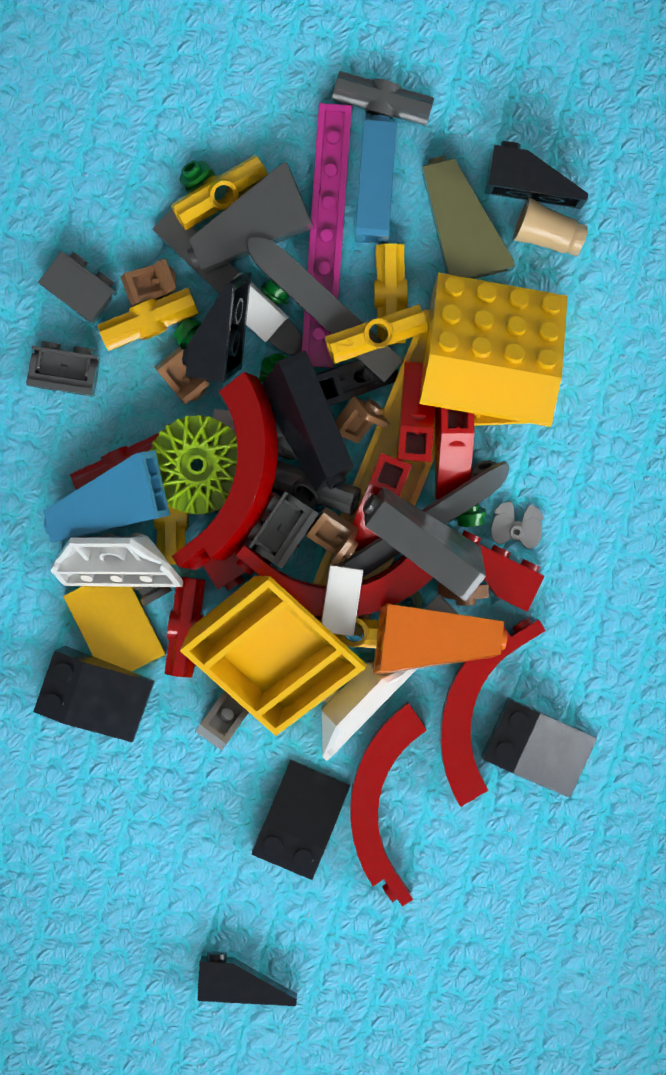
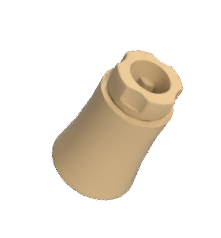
(549, 229)

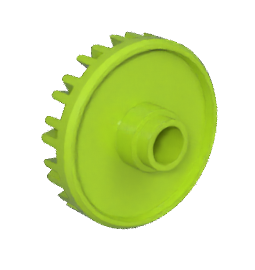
(190, 440)

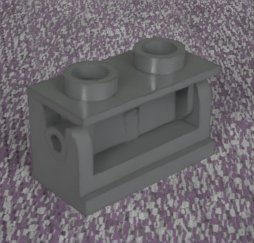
(77, 286)
(63, 370)
(282, 529)

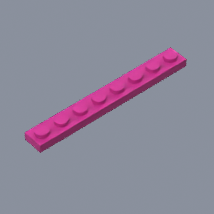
(327, 218)

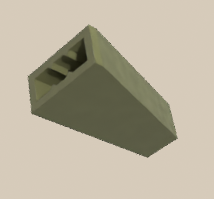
(463, 228)

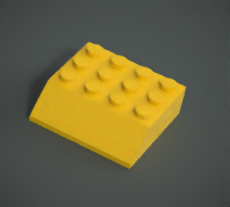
(494, 349)
(270, 653)

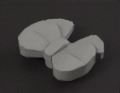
(506, 528)

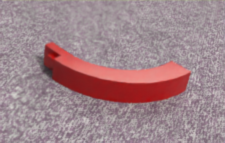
(253, 477)
(385, 588)
(458, 711)
(376, 761)

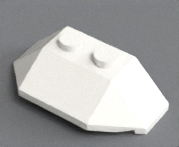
(114, 563)
(354, 704)

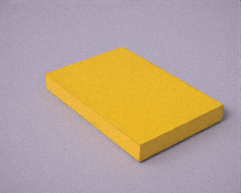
(115, 625)

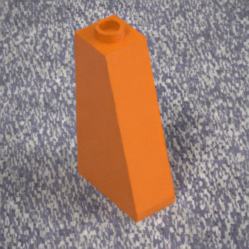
(428, 638)

